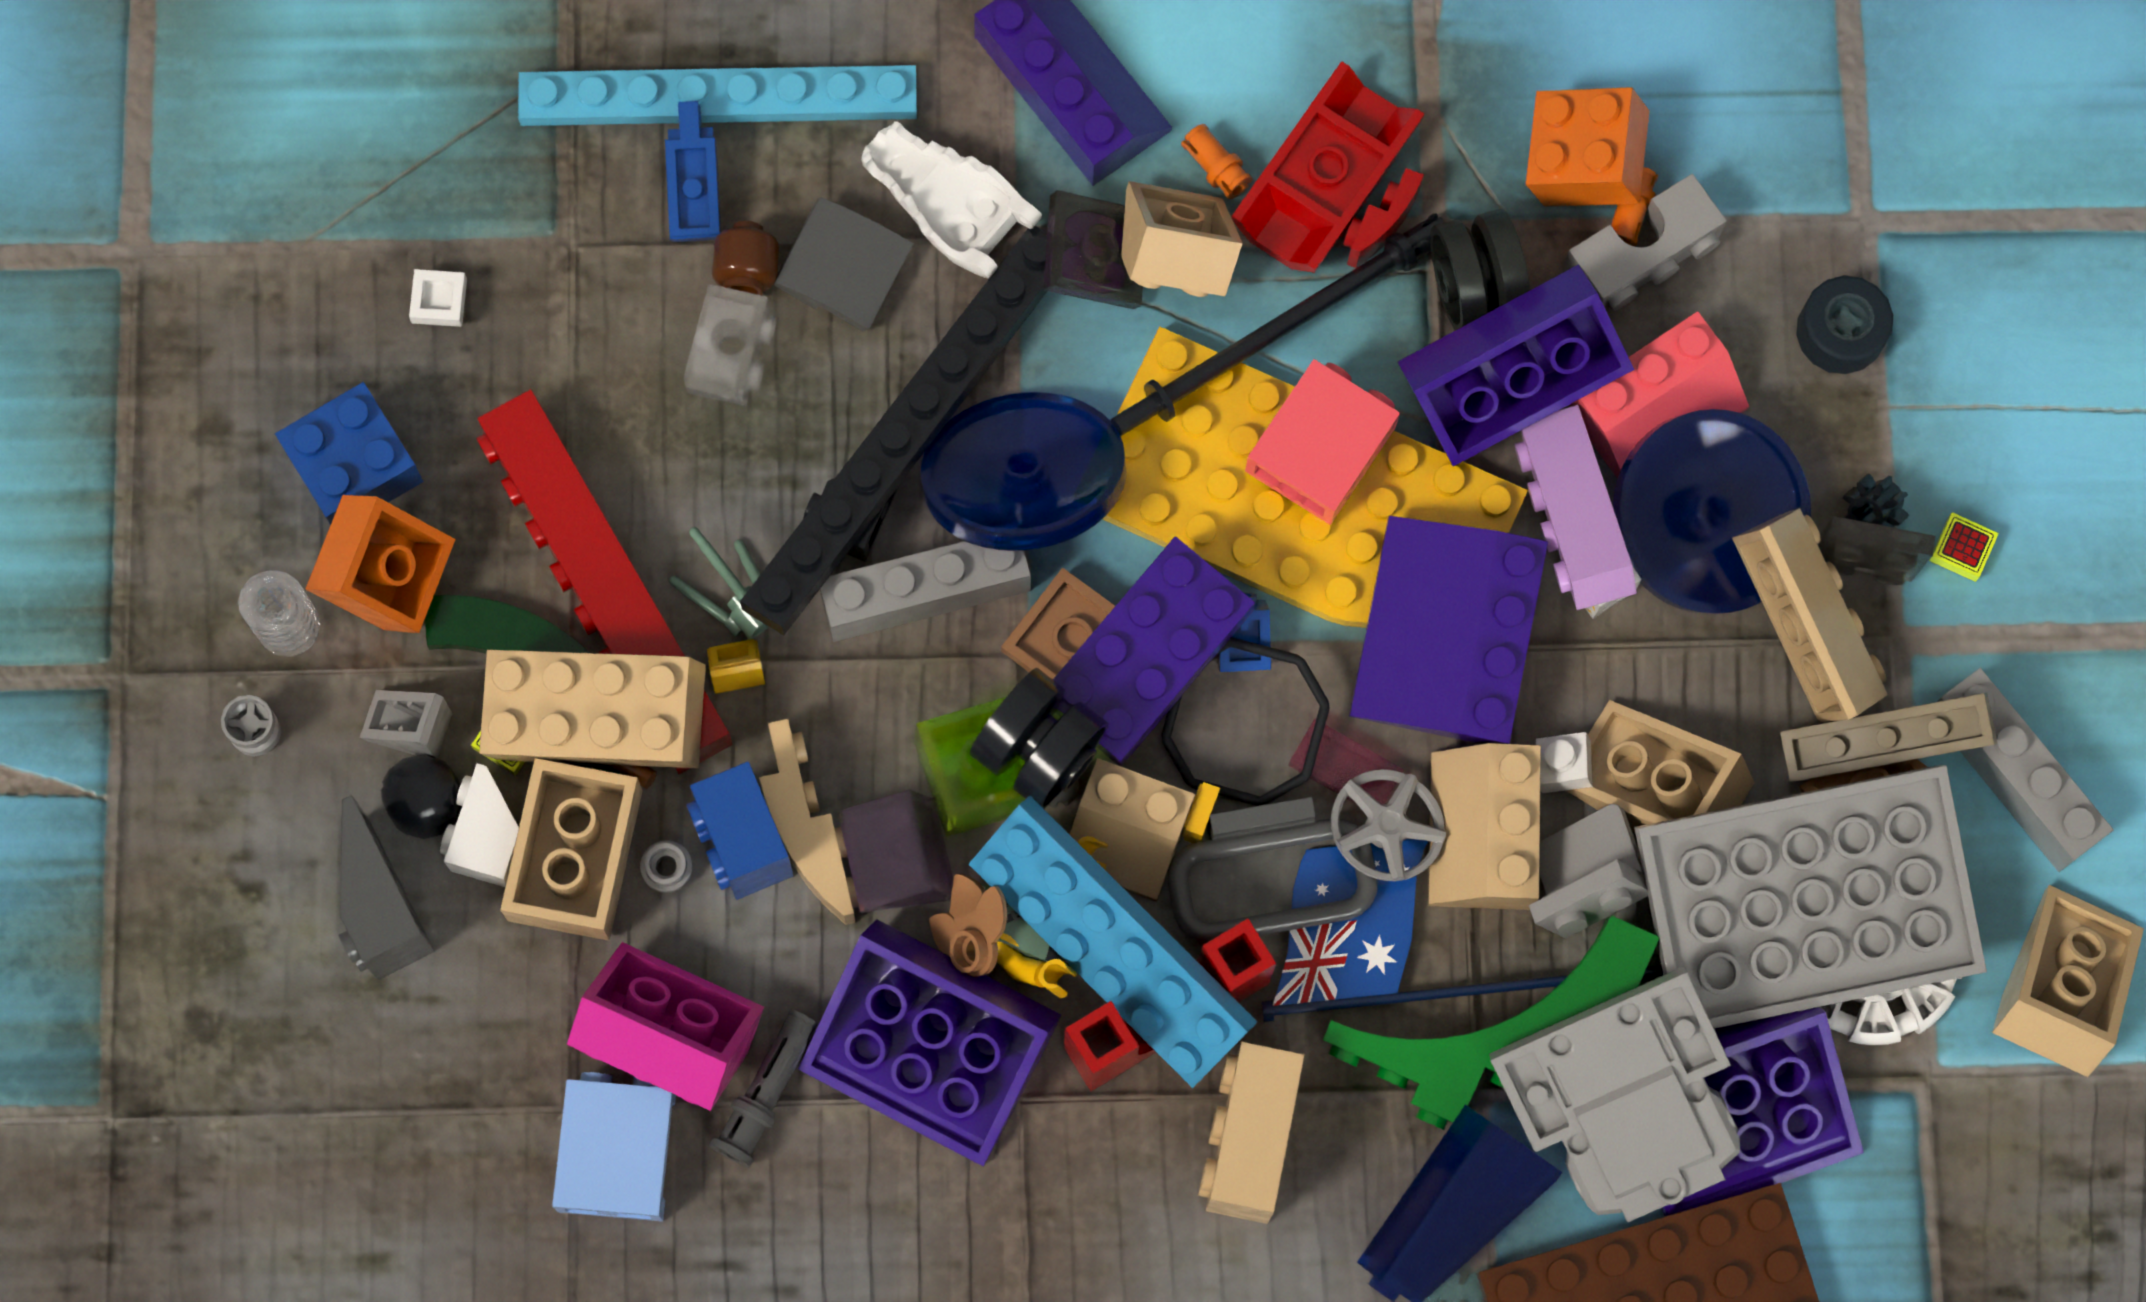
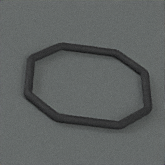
(1314, 742)

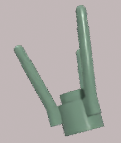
(737, 620)

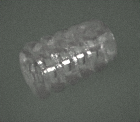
(279, 613)

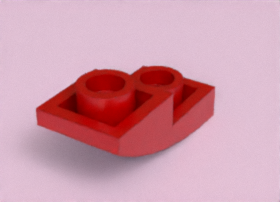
(1369, 235)

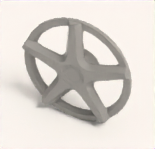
(1388, 824)

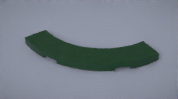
(494, 625)

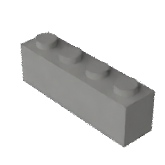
(921, 587)
(2032, 781)

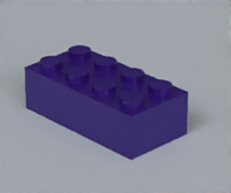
(1516, 365)
(1153, 647)

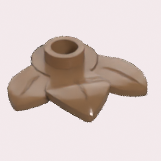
(971, 926)

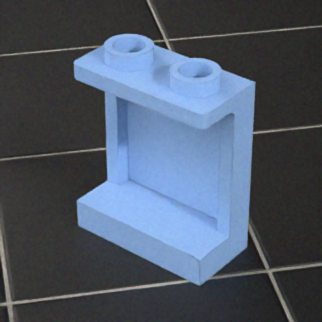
(613, 1148)

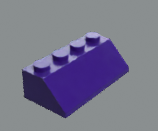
(1071, 82)

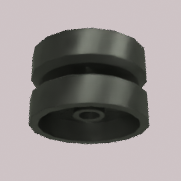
(1478, 267)

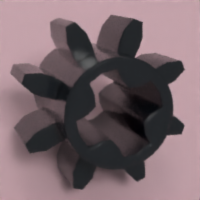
(1876, 502)

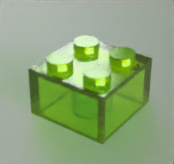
(961, 786)

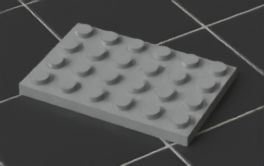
(1814, 896)

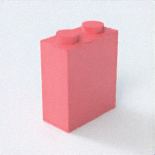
(1323, 440)

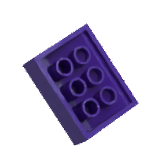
(1448, 630)
(928, 1042)
(1785, 1102)

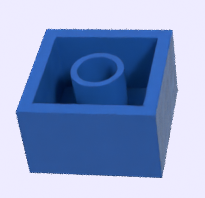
(348, 451)
(743, 833)

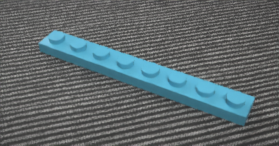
(721, 93)

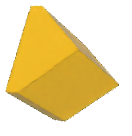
(735, 666)

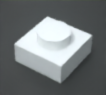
(438, 297)
(1565, 762)

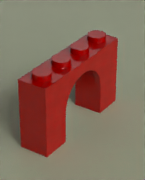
(1106, 1045)

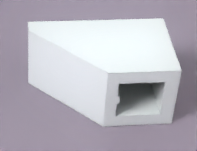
(484, 832)

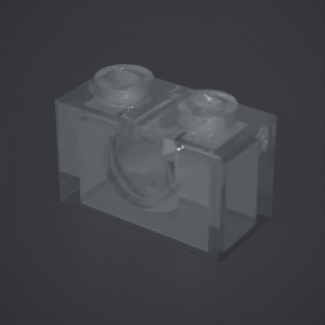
(726, 316)

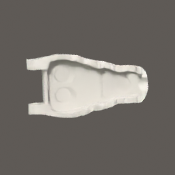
(951, 197)

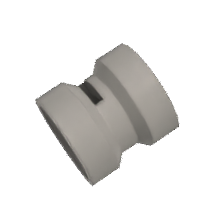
(244, 718)

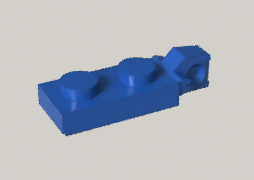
(692, 178)

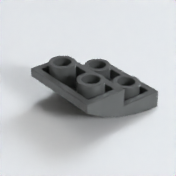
(843, 263)

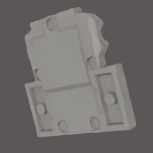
(1627, 1097)

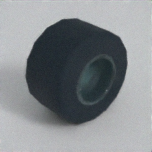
(1857, 311)

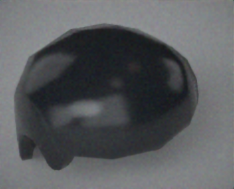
(421, 796)

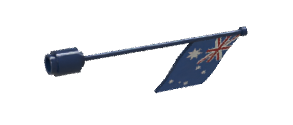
(1362, 957)

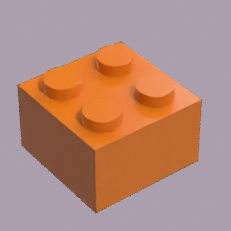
(1587, 147)
(380, 563)

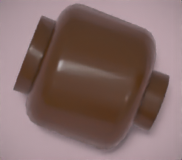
(745, 258)

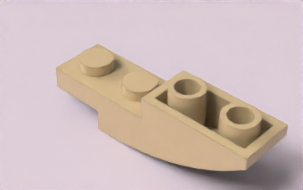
(810, 842)

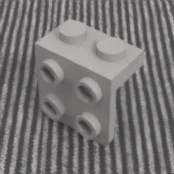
(1588, 872)

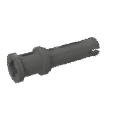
(754, 1110)

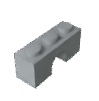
(1684, 225)

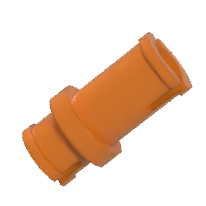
(1222, 168)
(1629, 217)

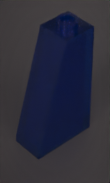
(1454, 1207)

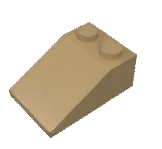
(1659, 769)
(2070, 982)

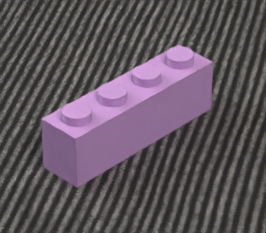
(1577, 509)

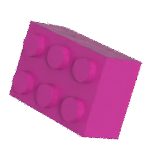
(665, 1026)

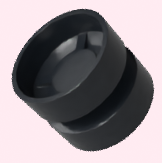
(1052, 748)

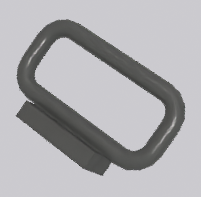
(1257, 831)

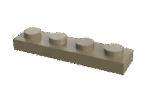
(1889, 737)

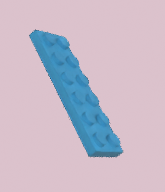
(1112, 942)

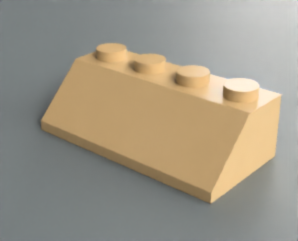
(1812, 616)

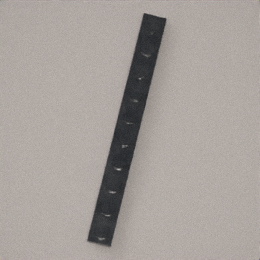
(900, 437)

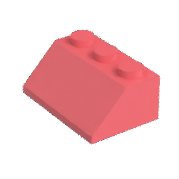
(1671, 377)

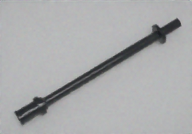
(1399, 253)

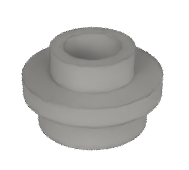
(666, 850)

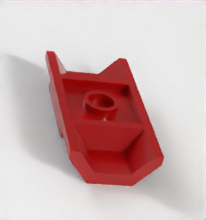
(1324, 171)

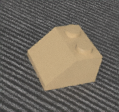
(1178, 240)
(1138, 822)

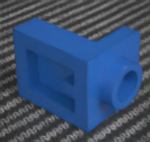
(1255, 630)

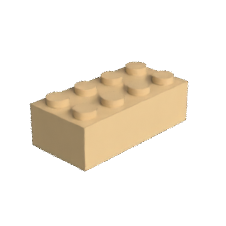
(592, 708)

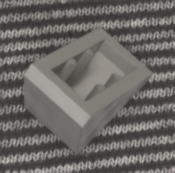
(407, 721)

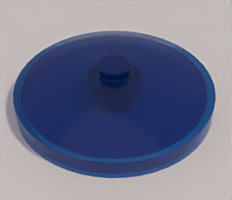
(1024, 471)
(1694, 490)

